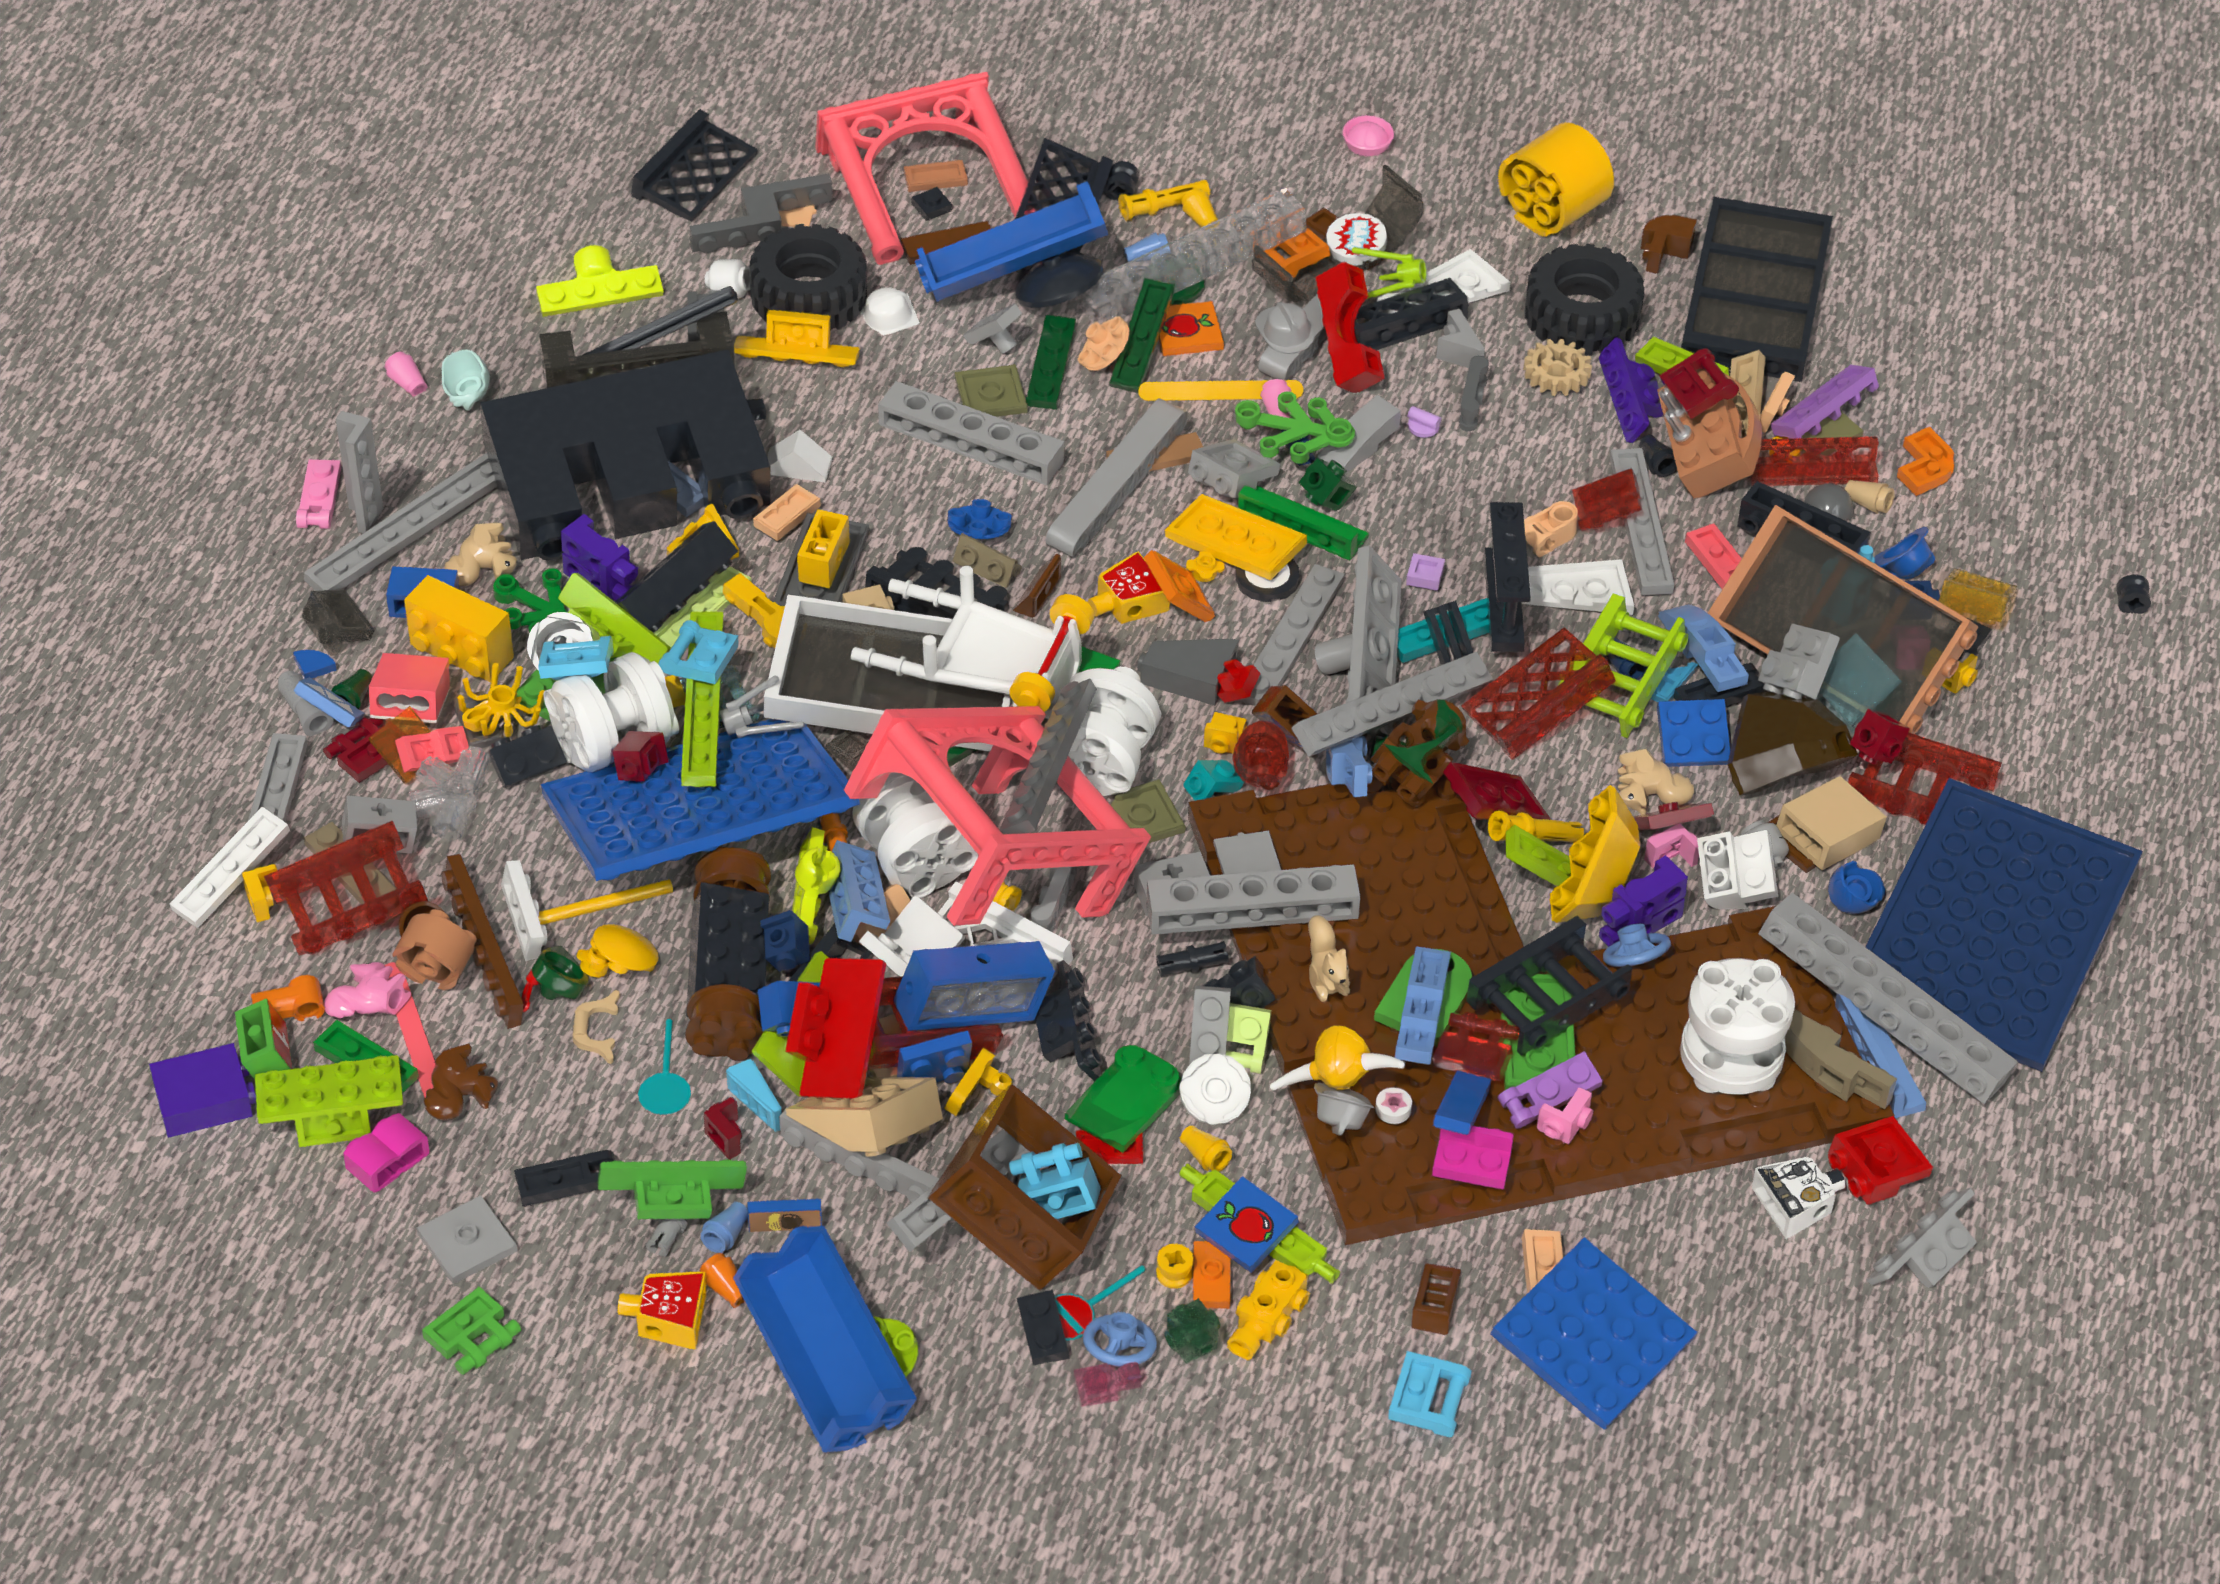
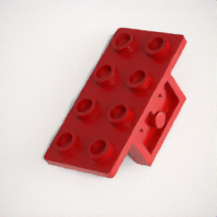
(836, 1027)

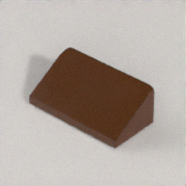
(1040, 588)

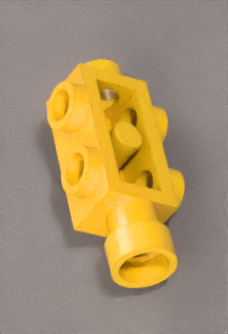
(1282, 1291)

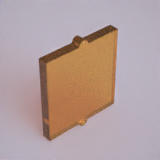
(383, 740)

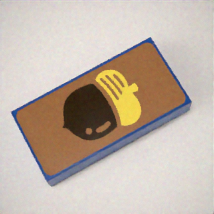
(783, 1214)

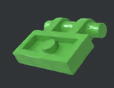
(465, 1322)

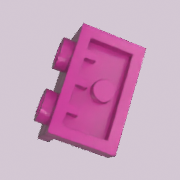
(1475, 1157)

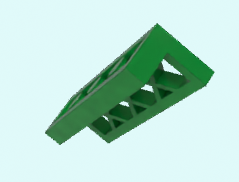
(1320, 528)

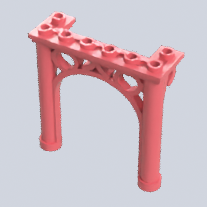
(839, 137)

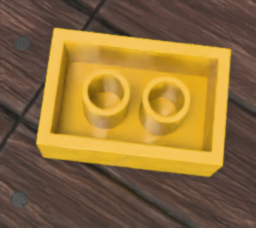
(458, 627)

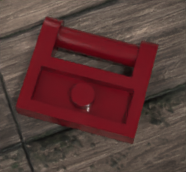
(1691, 390)

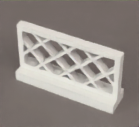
(1012, 929)

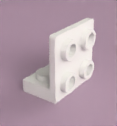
(914, 929)

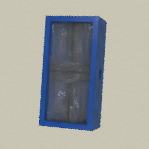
(973, 985)

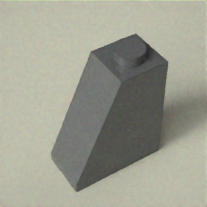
(1187, 666)

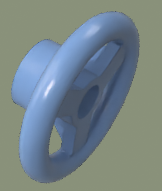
(1635, 946)
(1122, 1332)

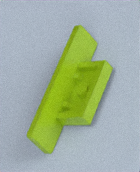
(611, 620)

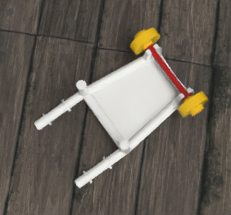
(995, 648)

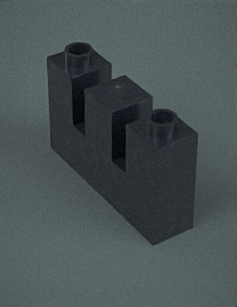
(623, 436)

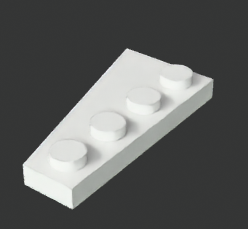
(1469, 272)
(1579, 585)

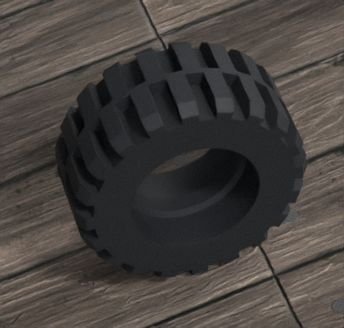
(809, 253)
(1589, 273)

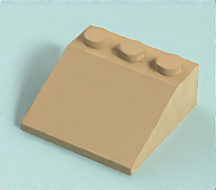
(879, 1118)

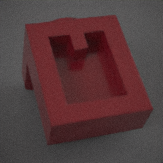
(722, 1127)

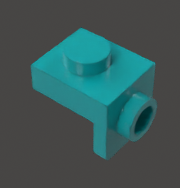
(1212, 777)

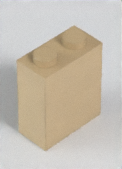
(1831, 822)

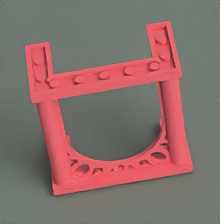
(907, 745)

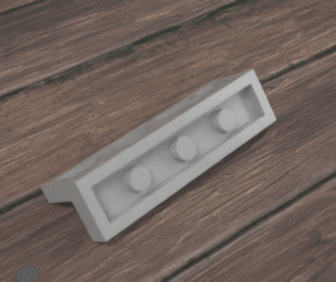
(360, 468)

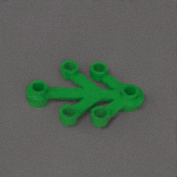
(507, 591)

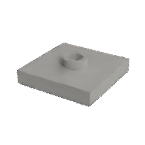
(467, 1239)

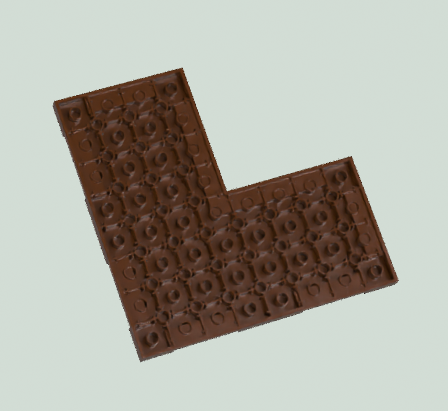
(1434, 889)

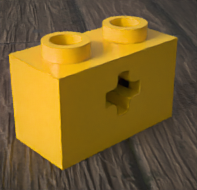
(823, 548)

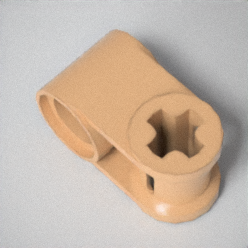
(1551, 527)

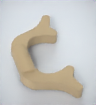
(580, 1026)

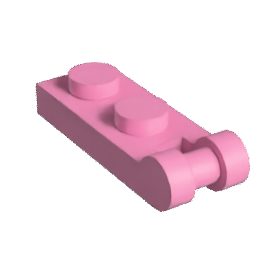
(319, 493)

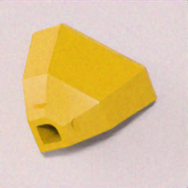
(1598, 859)

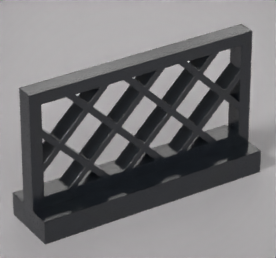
(670, 157)
(1096, 178)

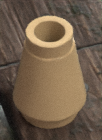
(1871, 495)

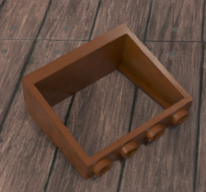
(1000, 1211)

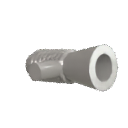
(311, 718)

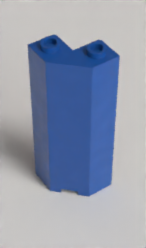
(1012, 245)
(824, 1339)

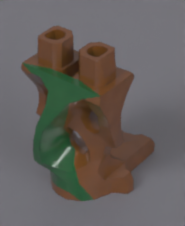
(1436, 729)

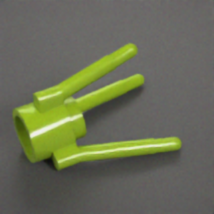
(1408, 273)

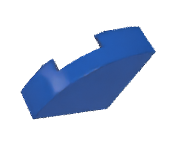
(314, 663)

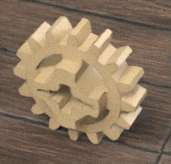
(1557, 367)

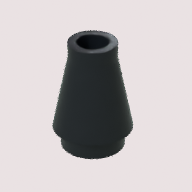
(1658, 456)

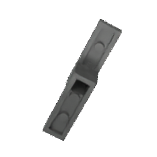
(761, 212)

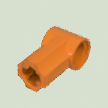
(298, 1000)

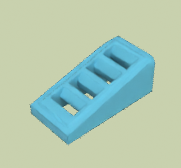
(750, 1087)

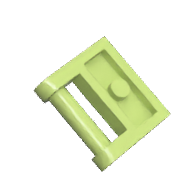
(1250, 1027)

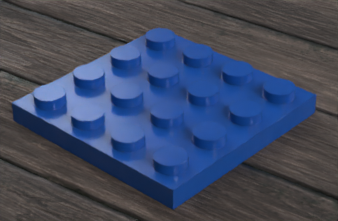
(1593, 1333)

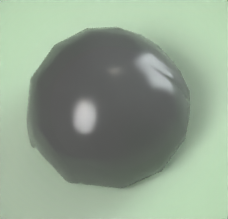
(1831, 499)

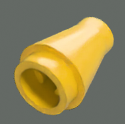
(1198, 207)
(1206, 1148)

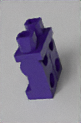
(597, 558)
(1646, 901)

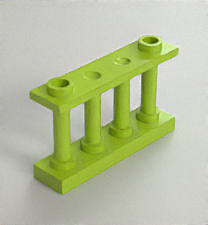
(1601, 641)

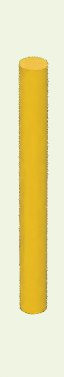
(605, 901)

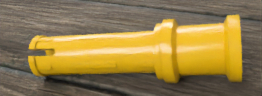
(1151, 201)
(1543, 829)

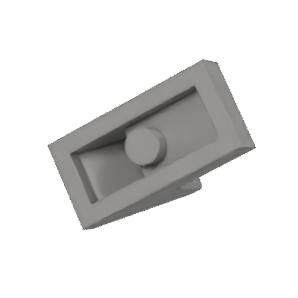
(1459, 341)

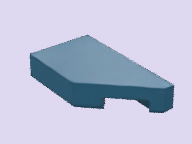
(1672, 679)

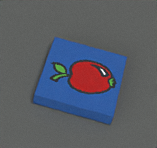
(1246, 1224)

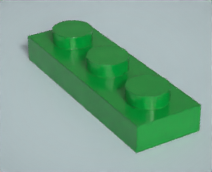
(344, 1044)

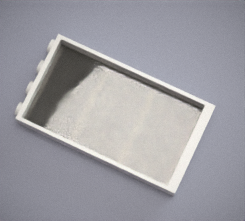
(831, 690)

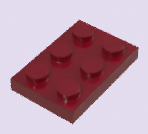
(1492, 791)

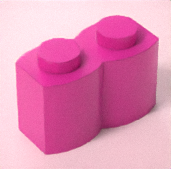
(386, 1152)

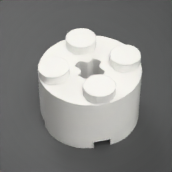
(560, 628)

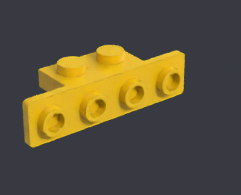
(797, 337)

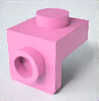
(1671, 843)
(1566, 1124)

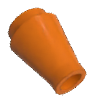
(719, 1277)

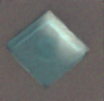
(1857, 680)

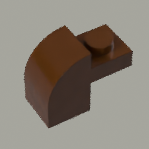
(1667, 236)

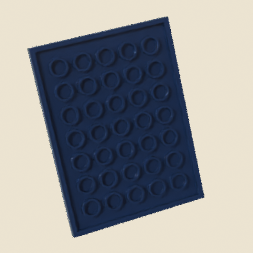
(2003, 916)

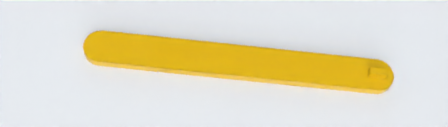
(1209, 390)

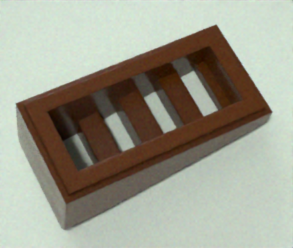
(1435, 1318)

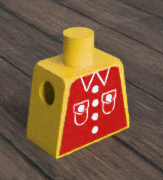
(1129, 591)
(668, 1307)

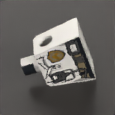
(1796, 1193)

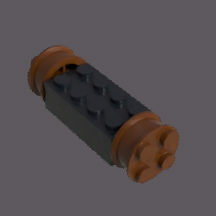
(727, 953)

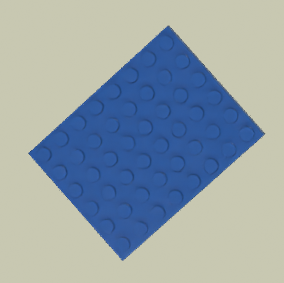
(759, 788)

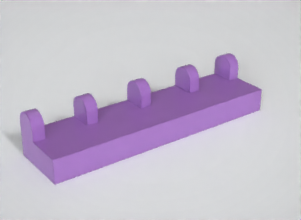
(1826, 402)

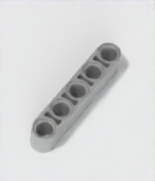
(1284, 365)

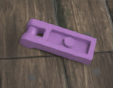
(1551, 1087)

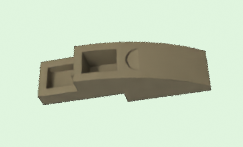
(1839, 1071)

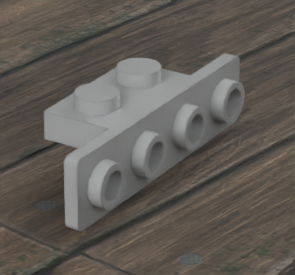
(1933, 1246)

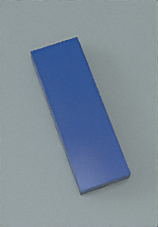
(1462, 1102)

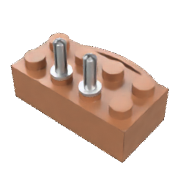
(1711, 445)

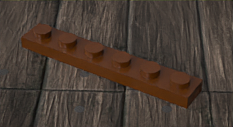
(486, 949)

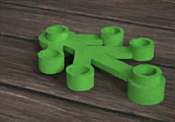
(1334, 432)

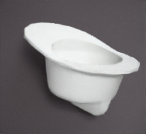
(889, 311)

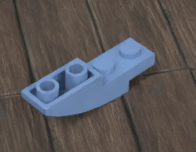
(1709, 646)
(1348, 767)

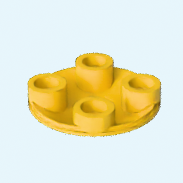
(624, 948)

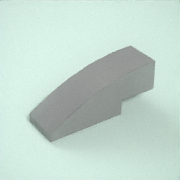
(1371, 426)

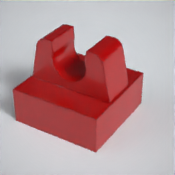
(1238, 681)

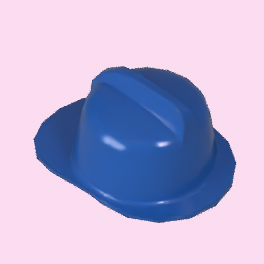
(1908, 556)

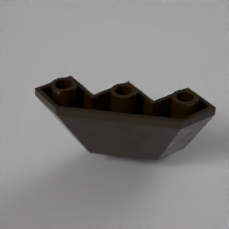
(1785, 739)

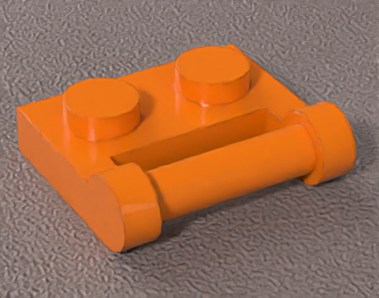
(1304, 251)

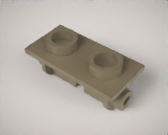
(986, 561)

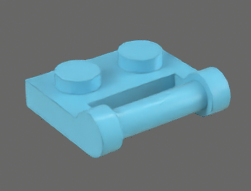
(708, 657)
(575, 658)
(1417, 1389)

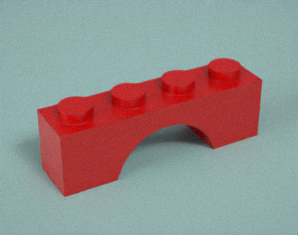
(1341, 295)

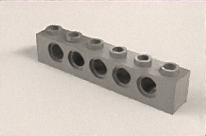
(971, 433)
(1252, 899)

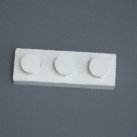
(523, 910)

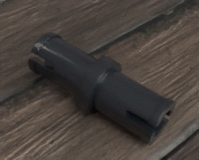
(1192, 959)

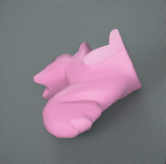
(372, 995)

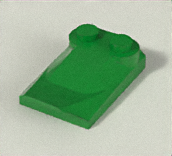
(1126, 1097)

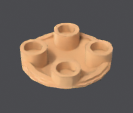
(1104, 343)

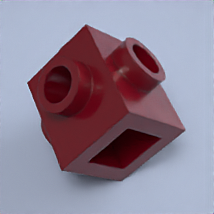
(1879, 737)

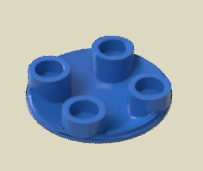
(979, 520)

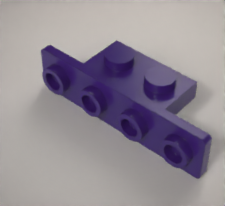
(1631, 389)

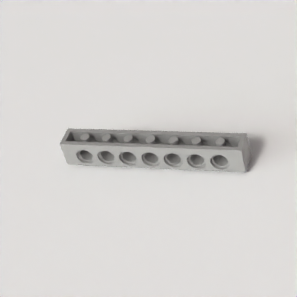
(1888, 998)

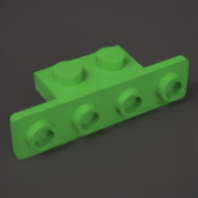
(672, 1187)

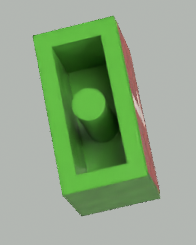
(263, 1039)

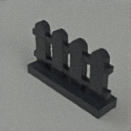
(932, 577)

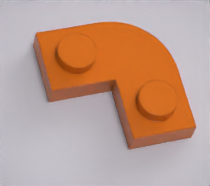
(1932, 465)

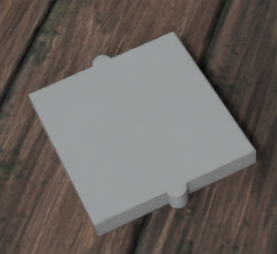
(1246, 853)

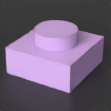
(1425, 572)

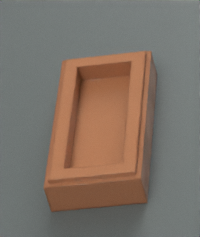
(935, 175)

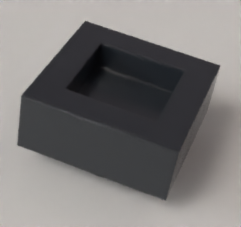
(931, 203)

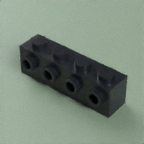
(1761, 500)
(678, 576)

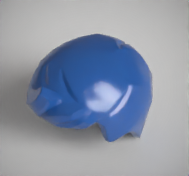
(1855, 888)

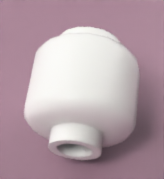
(729, 273)

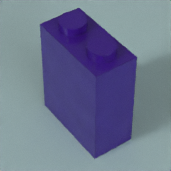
(202, 1090)

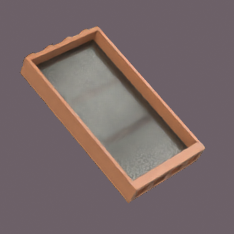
(1818, 583)

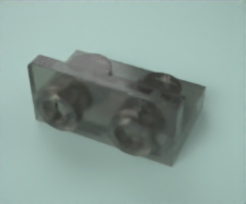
(335, 619)

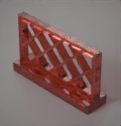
(1552, 705)

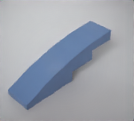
(1422, 1005)

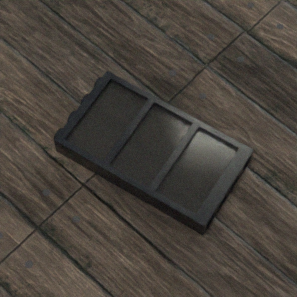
(1758, 284)

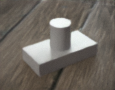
(995, 328)

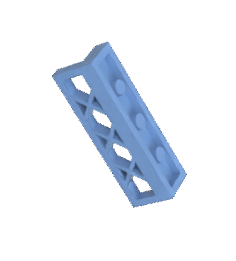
(848, 893)
(1877, 1048)

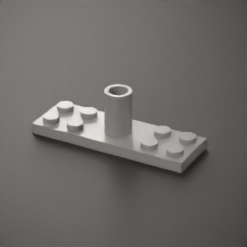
(1374, 640)

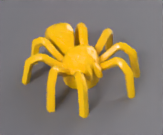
(500, 702)

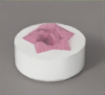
(1393, 1105)

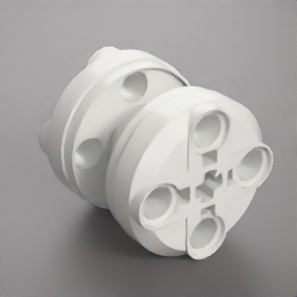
(589, 720)
(1114, 728)
(913, 837)
(1737, 1025)

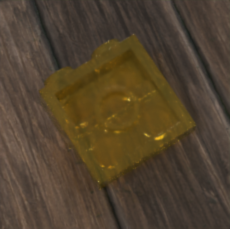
(1977, 596)

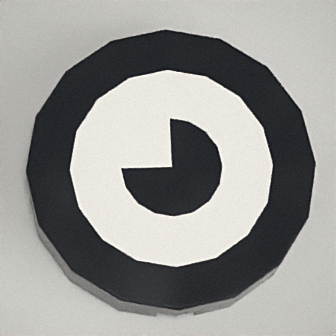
(1265, 590)

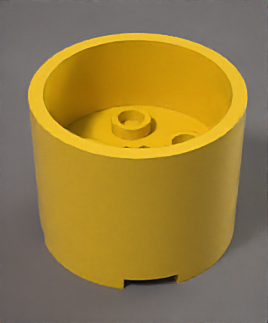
(1556, 178)

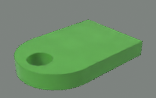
(1455, 995)

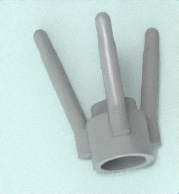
(738, 717)

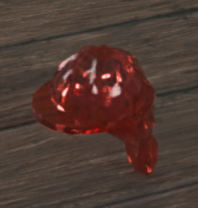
(1261, 755)

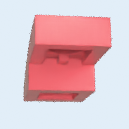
(440, 743)

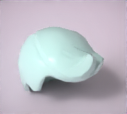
(465, 378)

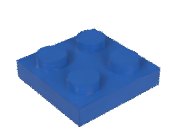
(1693, 732)
(939, 1058)

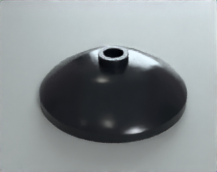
(1058, 279)

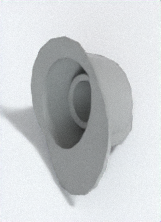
(1285, 328)
(1341, 1108)

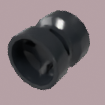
(1121, 180)

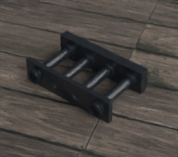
(1506, 577)
(1544, 956)

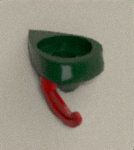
(557, 975)

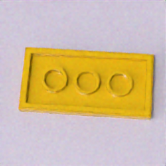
(1236, 536)

